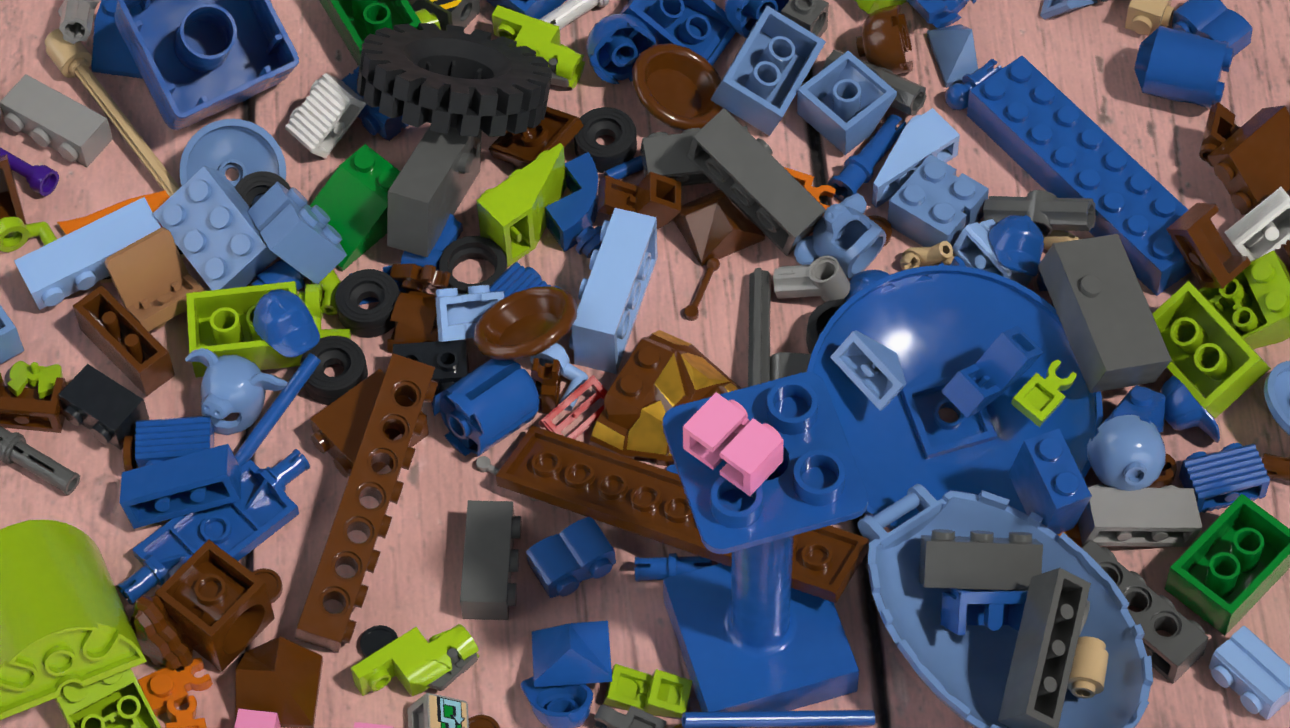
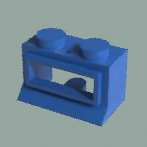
(982, 607)

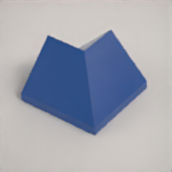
(572, 654)

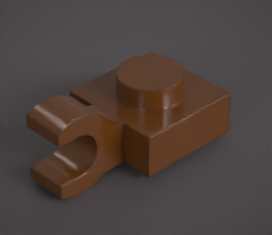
(547, 383)

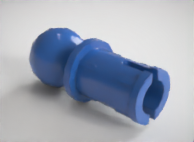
(958, 94)

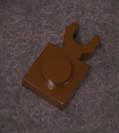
(419, 278)

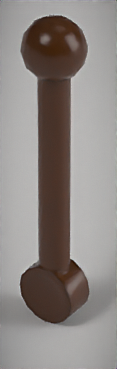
(691, 311)

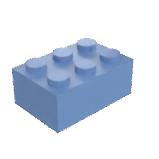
(768, 70)
(215, 230)

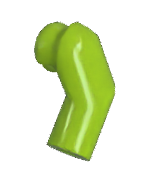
(329, 285)

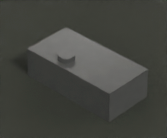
(755, 181)
(431, 189)
(1104, 313)

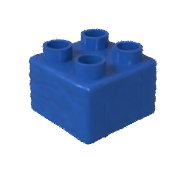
(205, 53)

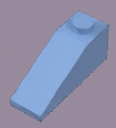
(920, 138)

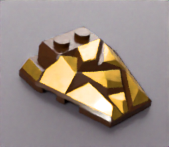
(653, 380)

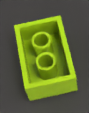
(224, 325)
(1206, 350)

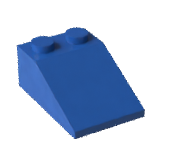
(686, 23)

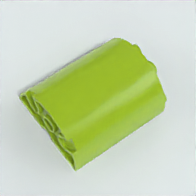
(57, 615)

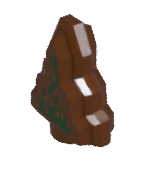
(160, 634)

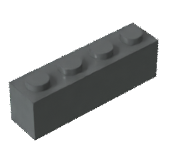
(1044, 650)

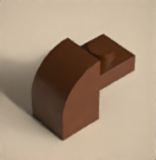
(653, 196)

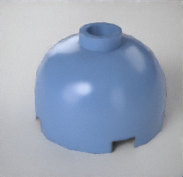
(1127, 453)

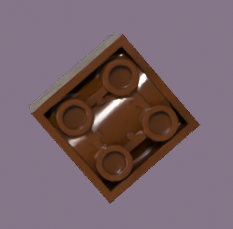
(217, 604)

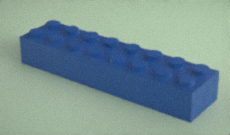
(1079, 160)

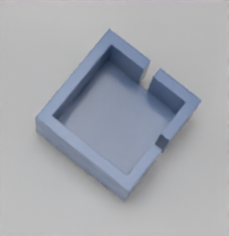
(933, 203)
(298, 232)

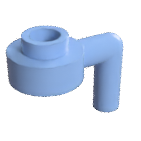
(567, 370)

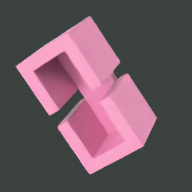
(724, 433)

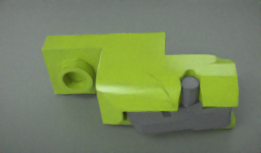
(542, 38)
(417, 662)

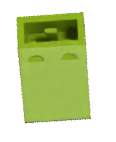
(515, 209)
(1256, 301)
(107, 704)

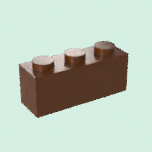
(124, 340)

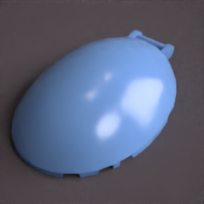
(973, 668)

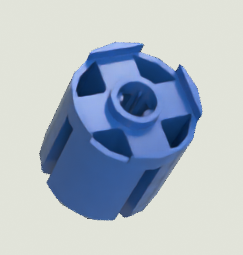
(487, 405)

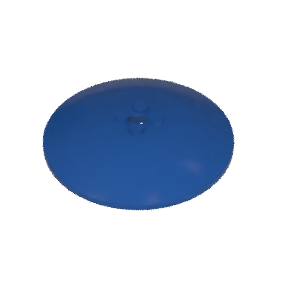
(939, 325)

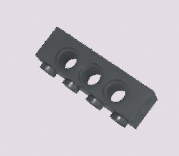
(1170, 654)

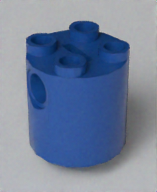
(1182, 66)

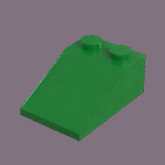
(358, 201)

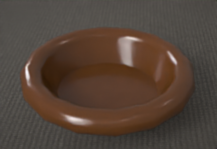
(676, 86)
(525, 323)

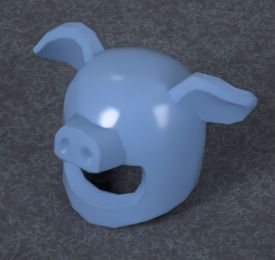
(845, 236)
(230, 387)

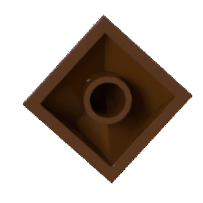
(716, 227)
(280, 680)

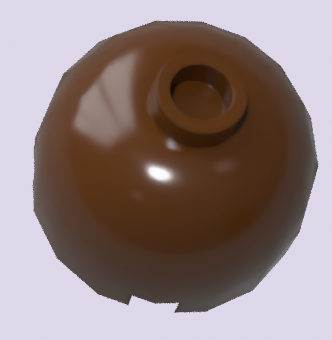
(886, 40)

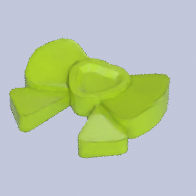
(34, 375)

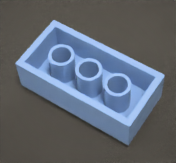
(614, 290)

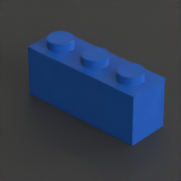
(180, 486)

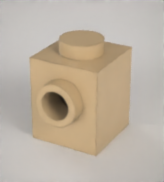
(1148, 15)

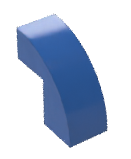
(578, 210)
(993, 373)

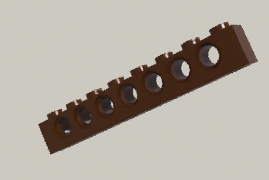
(316, 623)

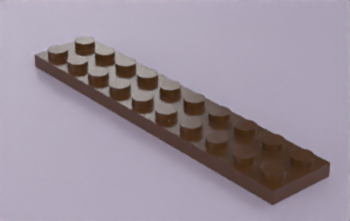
(656, 507)

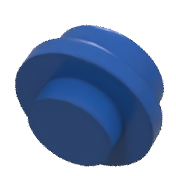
(588, 241)

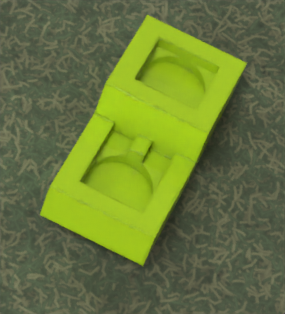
(656, 693)

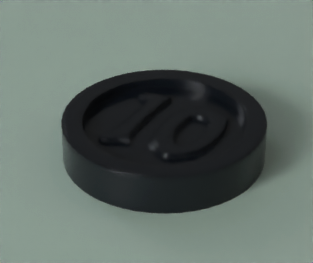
(376, 638)

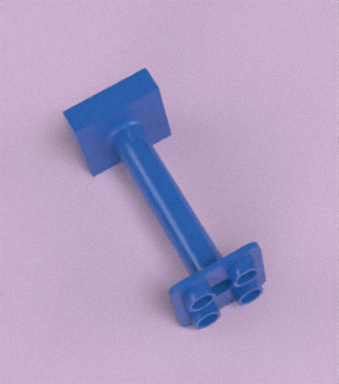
(743, 626)

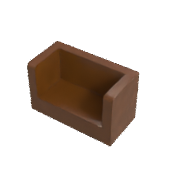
(1205, 248)
(30, 411)

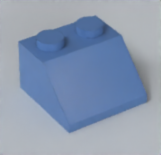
(845, 102)

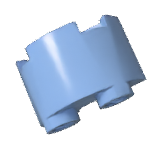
(461, 312)

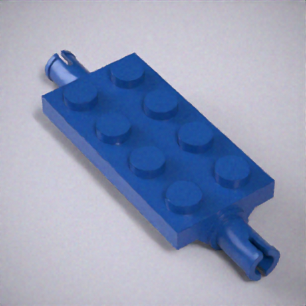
(232, 526)

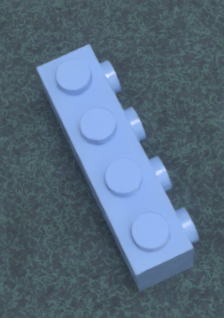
(79, 257)

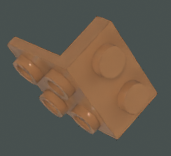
(152, 279)

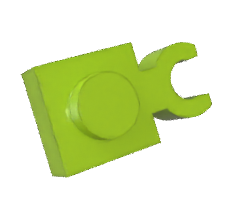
(1042, 396)

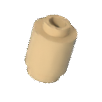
(1088, 668)

